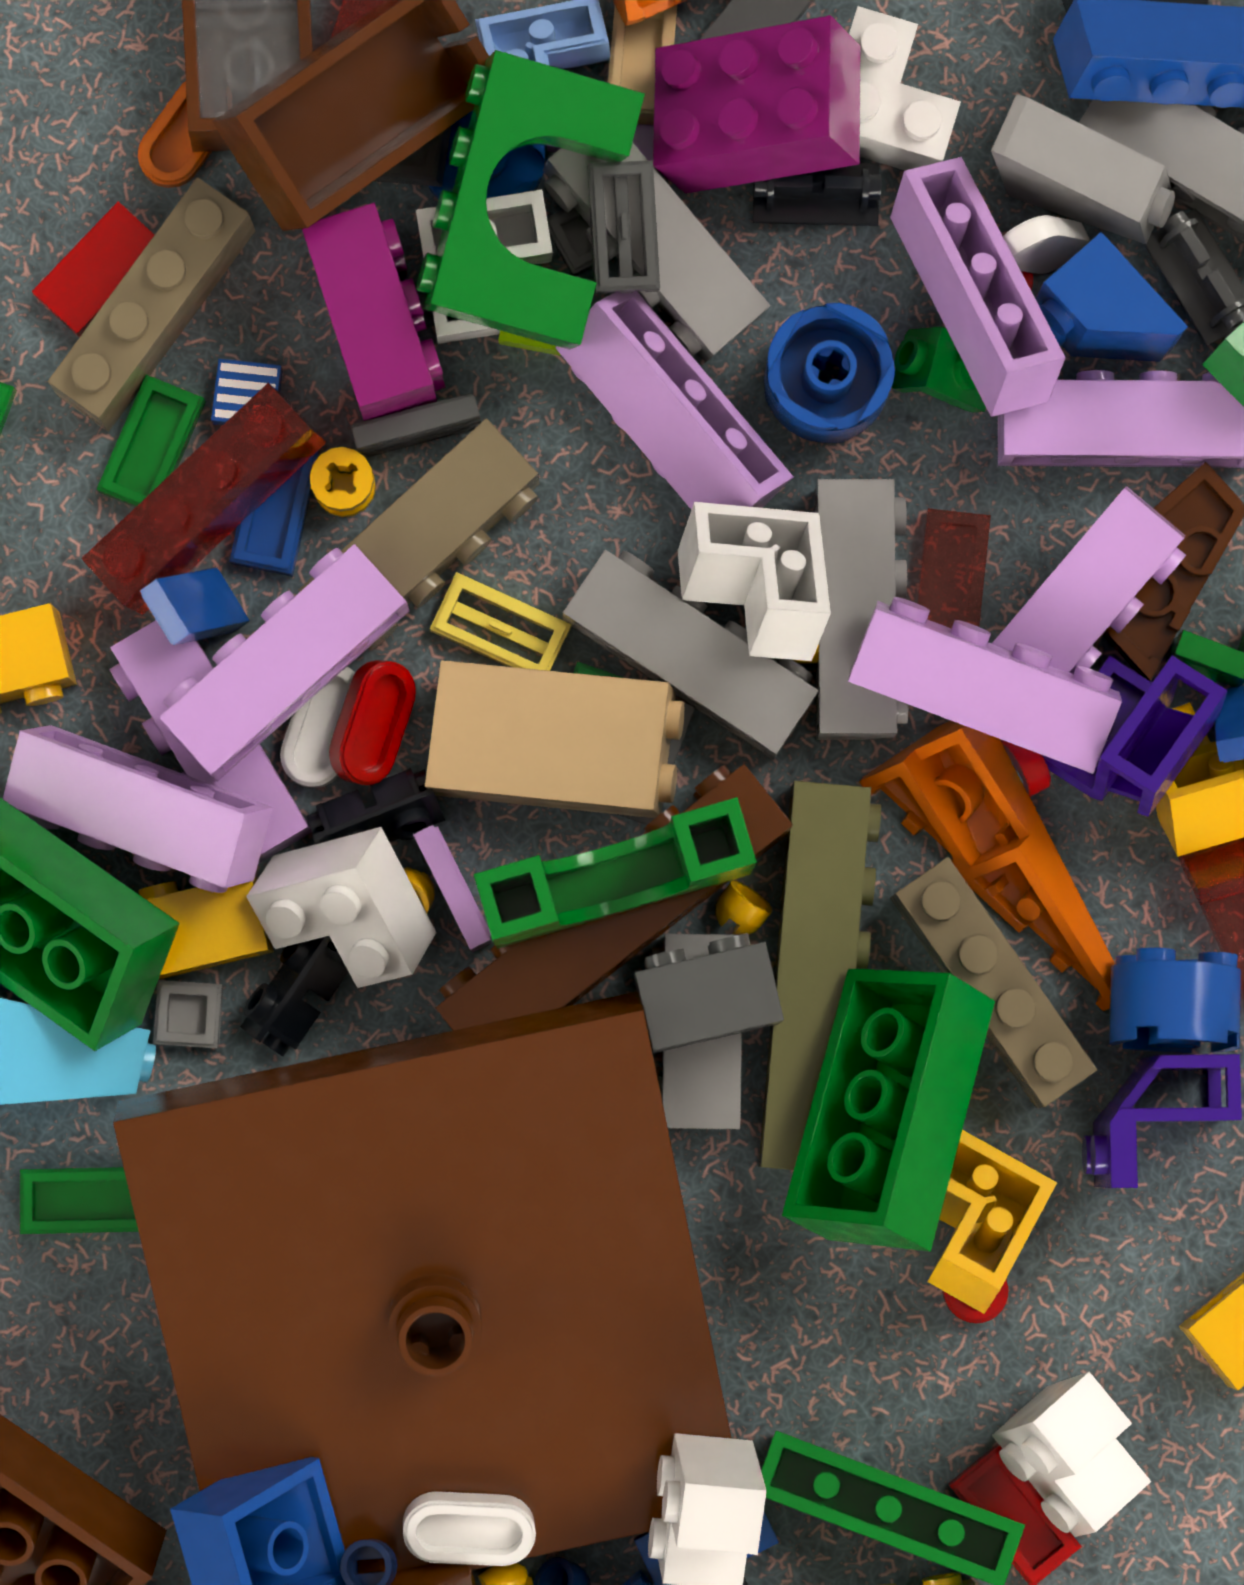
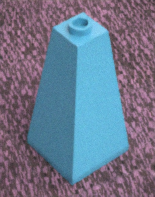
(50, 1064)

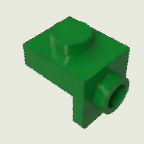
(932, 365)
(1210, 658)

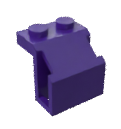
(1147, 738)
(1112, 1148)

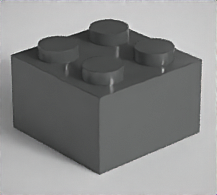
(708, 994)

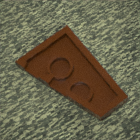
(1208, 517)

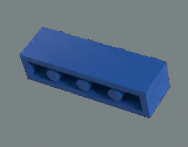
(1153, 52)

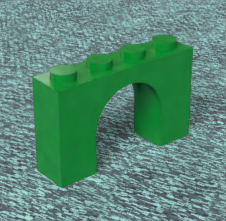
(473, 271)
(561, 893)

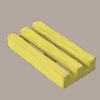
(451, 606)

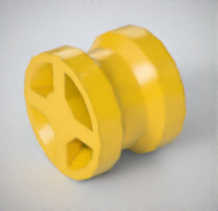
(349, 492)

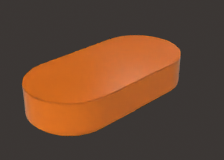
(166, 148)

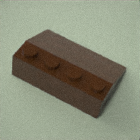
(65, 1524)

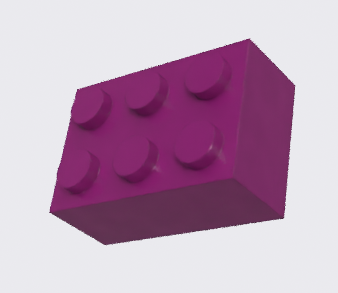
(757, 105)
(374, 311)

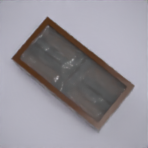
(234, 52)

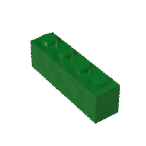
(890, 1509)

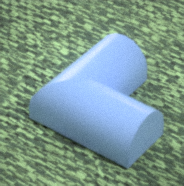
(553, 34)

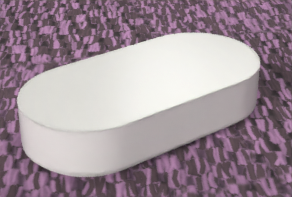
(1045, 243)
(310, 732)
(469, 1528)

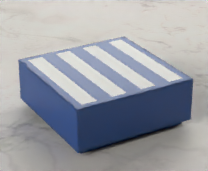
(238, 384)

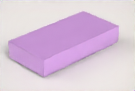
(453, 887)

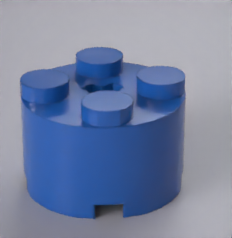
(809, 343)
(1175, 1003)

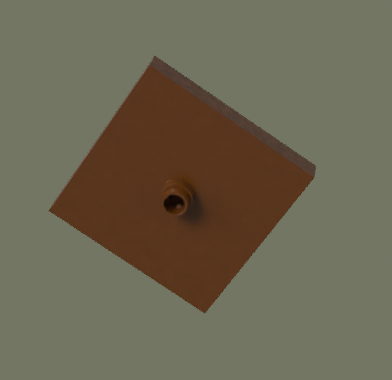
(434, 1273)

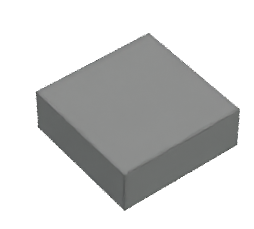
(188, 1014)

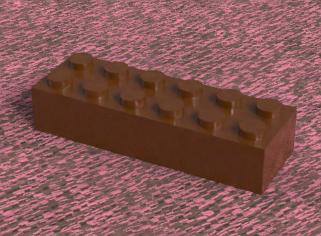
(571, 962)

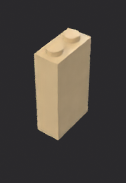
(553, 739)

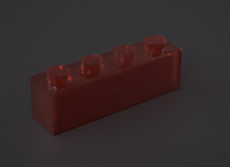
(205, 497)

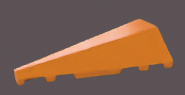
(975, 806)

